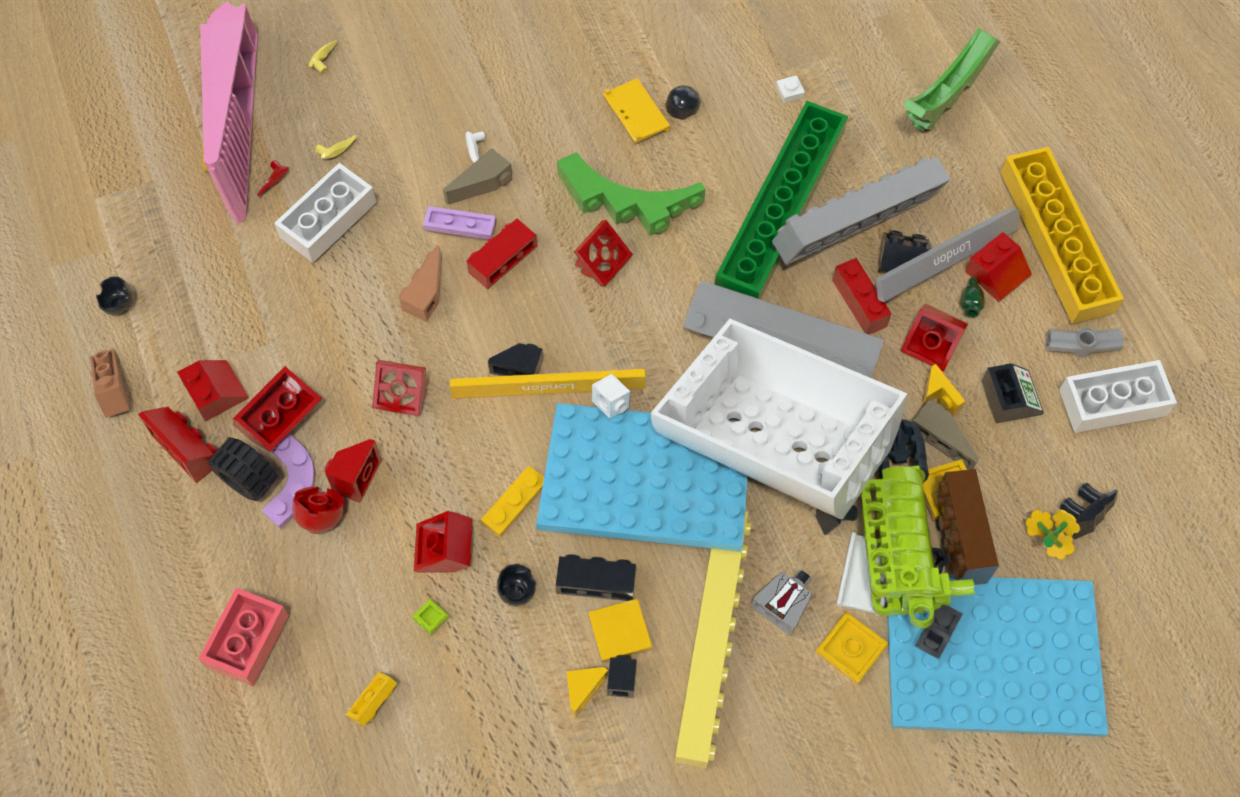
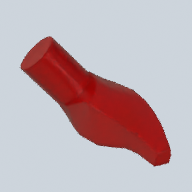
(278, 173)

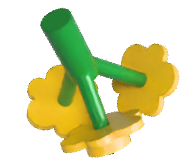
(1056, 541)

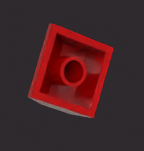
(999, 267)
(934, 337)
(212, 387)
(353, 469)
(443, 543)

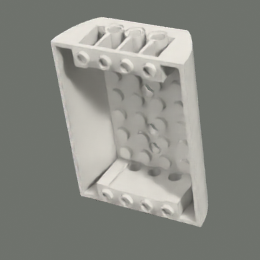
(795, 404)

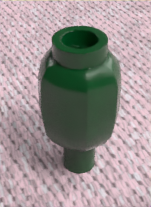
(972, 298)

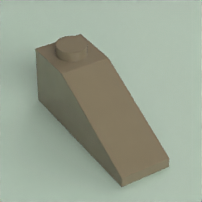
(481, 177)
(944, 434)

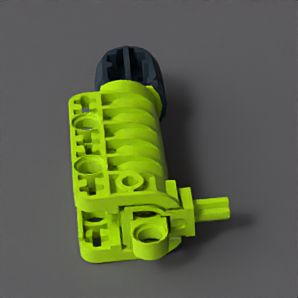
(905, 541)

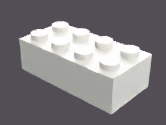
(325, 212)
(1117, 396)

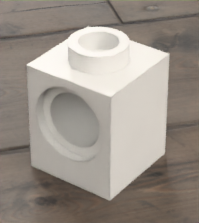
(610, 396)

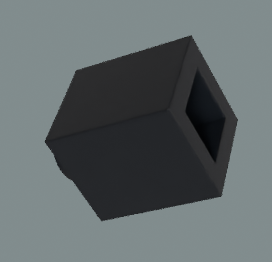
(621, 677)

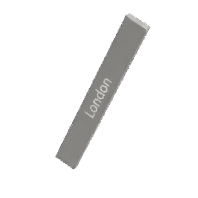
(945, 254)

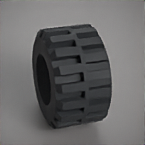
(243, 469)

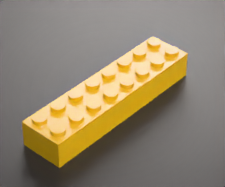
(1061, 235)

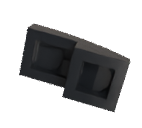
(936, 637)

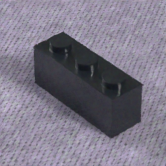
(595, 578)

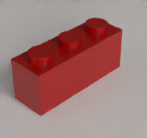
(501, 253)
(861, 296)

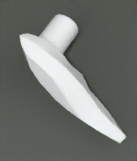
(472, 147)

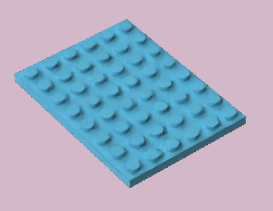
(635, 484)
(1013, 664)

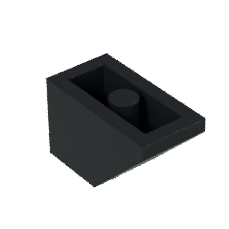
(517, 360)

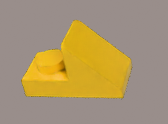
(940, 387)

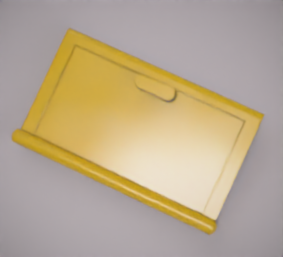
(640, 113)

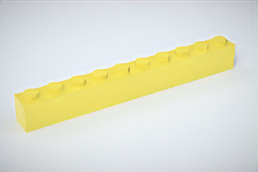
(709, 654)

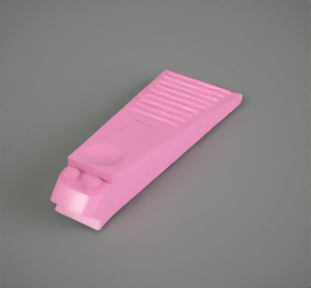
(227, 101)

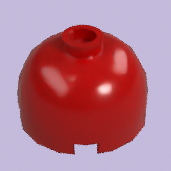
(317, 509)

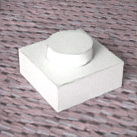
(790, 89)

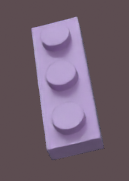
(459, 223)

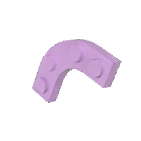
(300, 476)

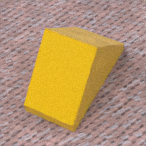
(583, 686)

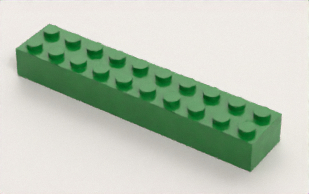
(783, 194)

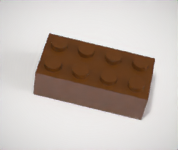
(966, 527)

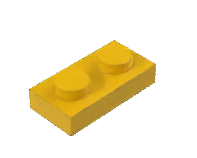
(371, 698)

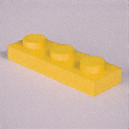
(513, 502)

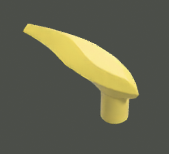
(320, 55)
(335, 150)

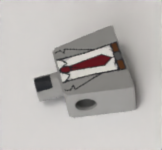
(784, 600)

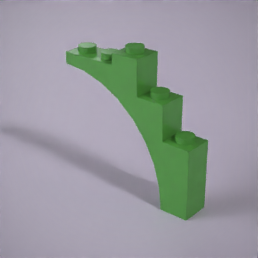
(963, 72)
(623, 203)

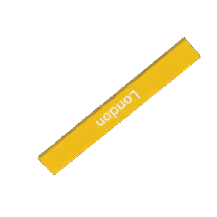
(541, 383)

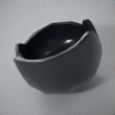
(682, 102)
(114, 296)
(515, 585)

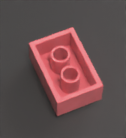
(244, 637)

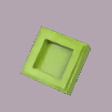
(430, 617)

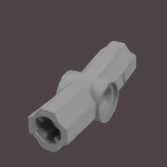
(1072, 341)

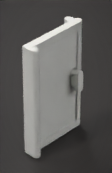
(855, 582)

